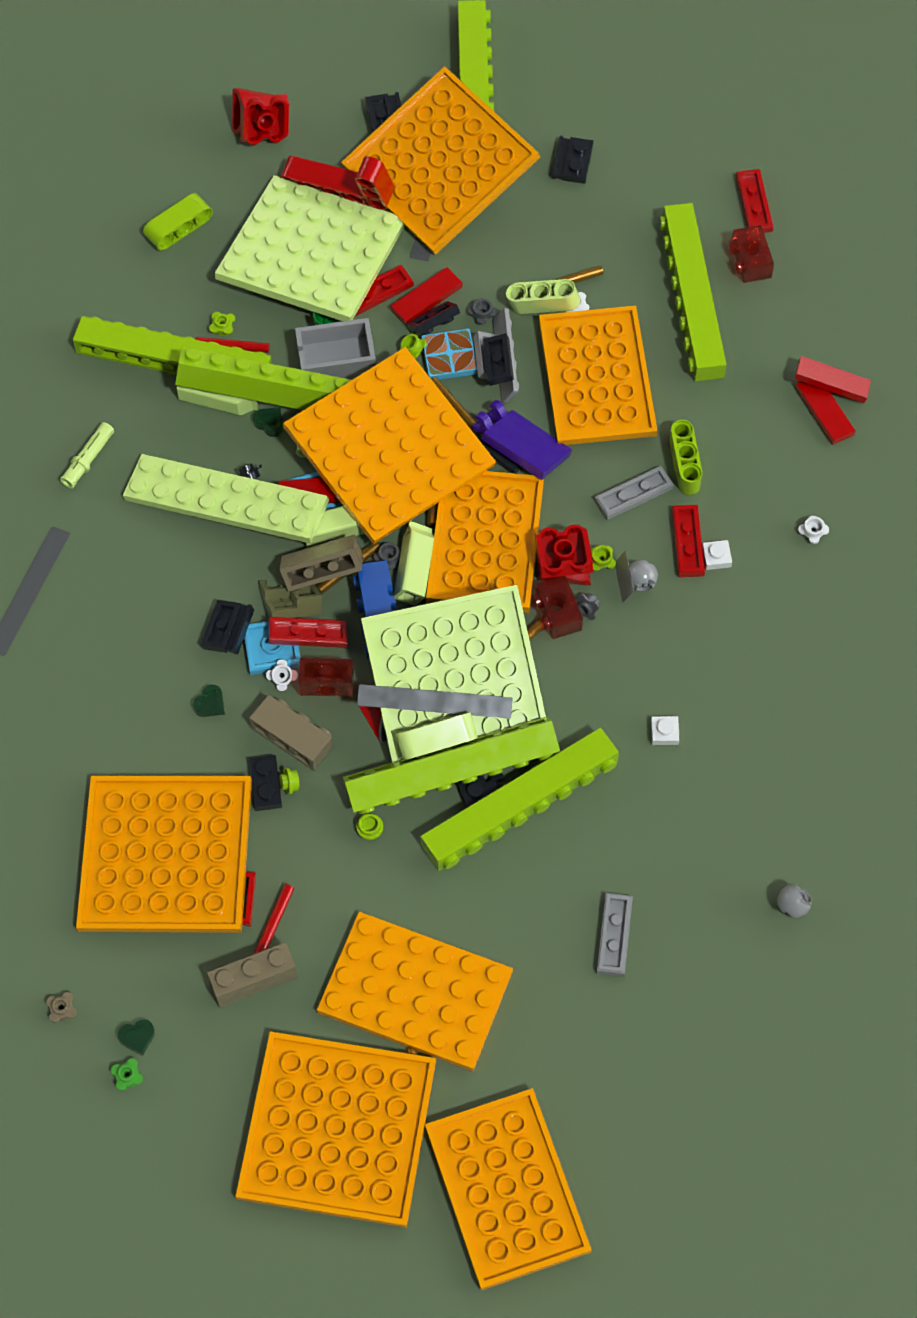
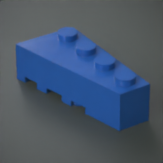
(375, 590)

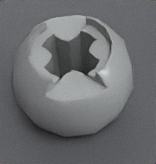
(643, 575)
(794, 901)

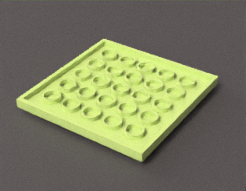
(310, 249)
(456, 647)

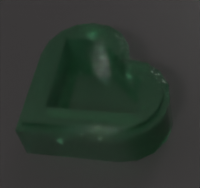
(269, 420)
(210, 702)
(137, 1036)

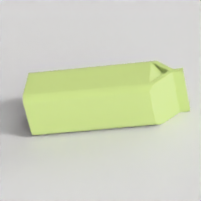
(217, 401)
(335, 525)
(414, 564)

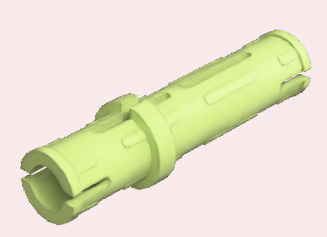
(81, 463)

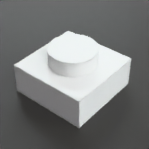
(717, 555)
(665, 730)

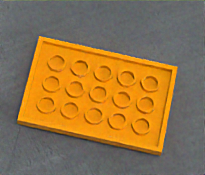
(597, 375)
(486, 537)
(415, 991)
(507, 1189)

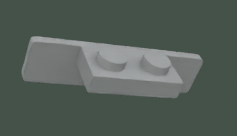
(502, 324)

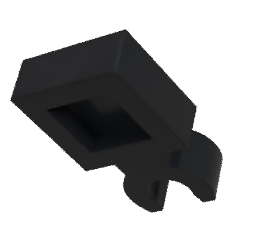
(478, 789)

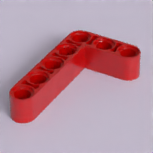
(368, 186)

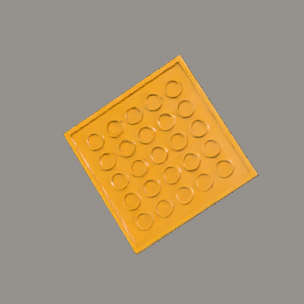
(444, 158)
(389, 445)
(165, 854)
(337, 1129)

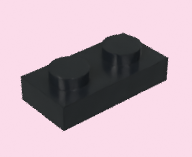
(426, 322)
(498, 359)
(265, 783)

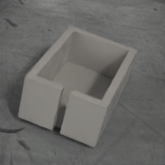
(336, 348)

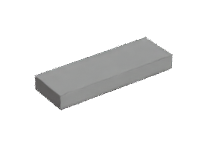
(634, 492)
(614, 934)

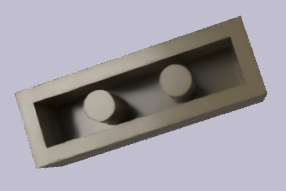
(321, 563)
(292, 732)
(252, 974)

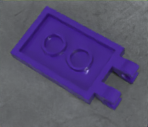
(521, 440)

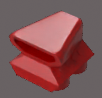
(259, 116)
(564, 554)

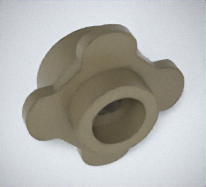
(66, 1013)

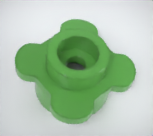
(133, 1079)

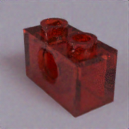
(754, 266)
(558, 593)
(326, 677)

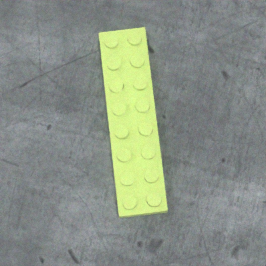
(226, 498)

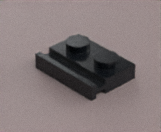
(381, 108)
(572, 159)
(227, 627)

